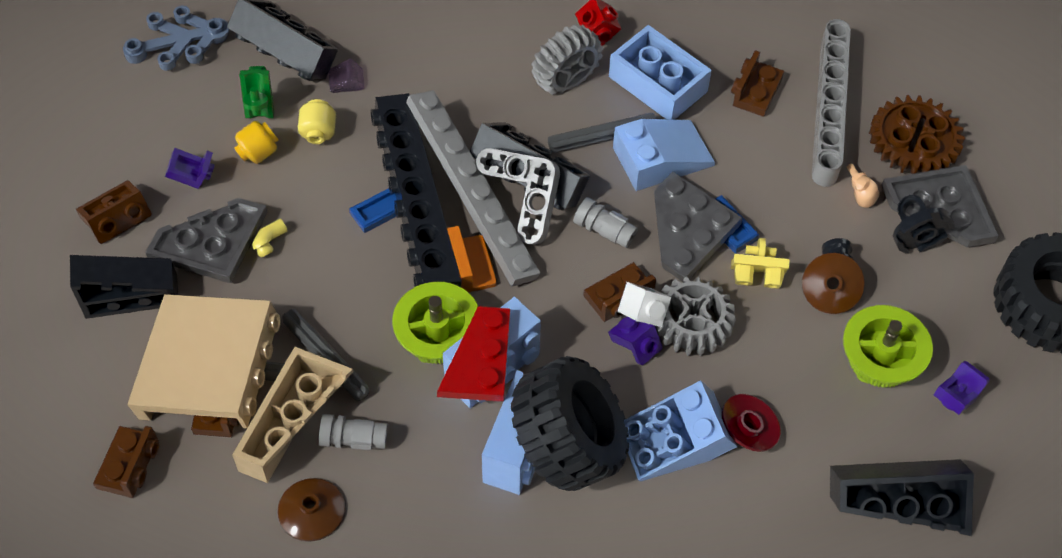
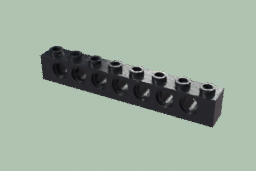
(414, 192)

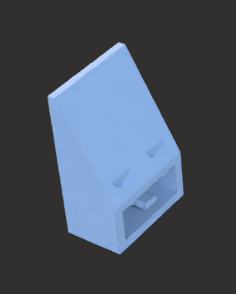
(677, 433)

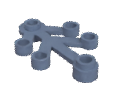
(209, 32)

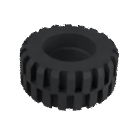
(1019, 298)
(569, 424)

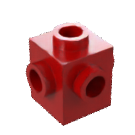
(600, 19)

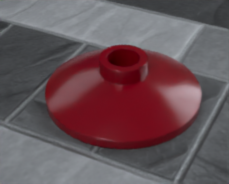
(751, 422)

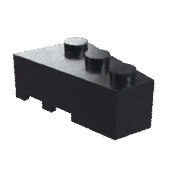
(120, 283)

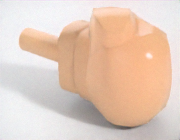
(865, 189)

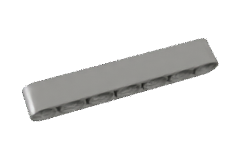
(831, 103)

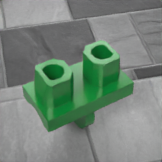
(256, 92)

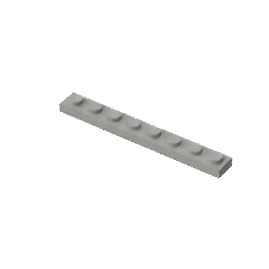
(473, 188)

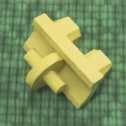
(746, 265)

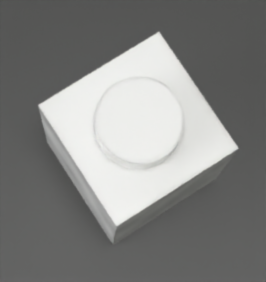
(644, 304)

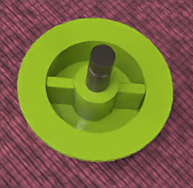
(432, 319)
(887, 345)

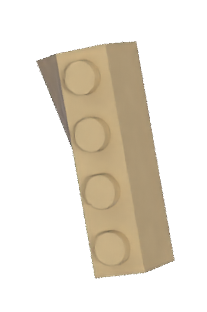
(293, 399)

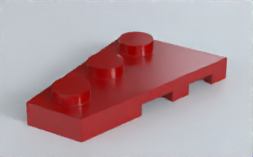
(481, 358)

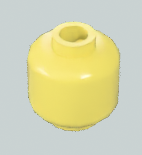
(316, 121)

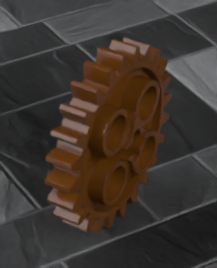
(895, 127)

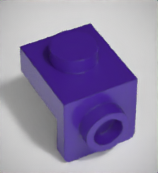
(189, 168)
(637, 337)
(962, 388)

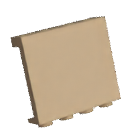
(205, 358)

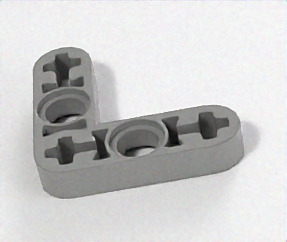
(530, 176)

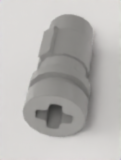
(608, 224)
(354, 433)

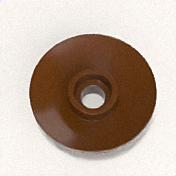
(833, 300)
(315, 522)

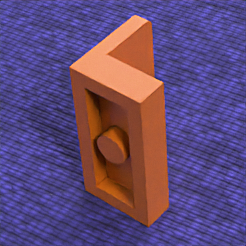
(472, 261)

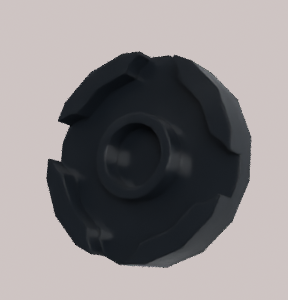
(922, 229)

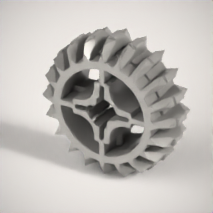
(567, 59)
(695, 328)

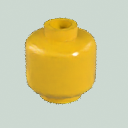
(255, 142)

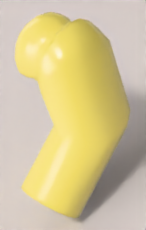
(266, 234)

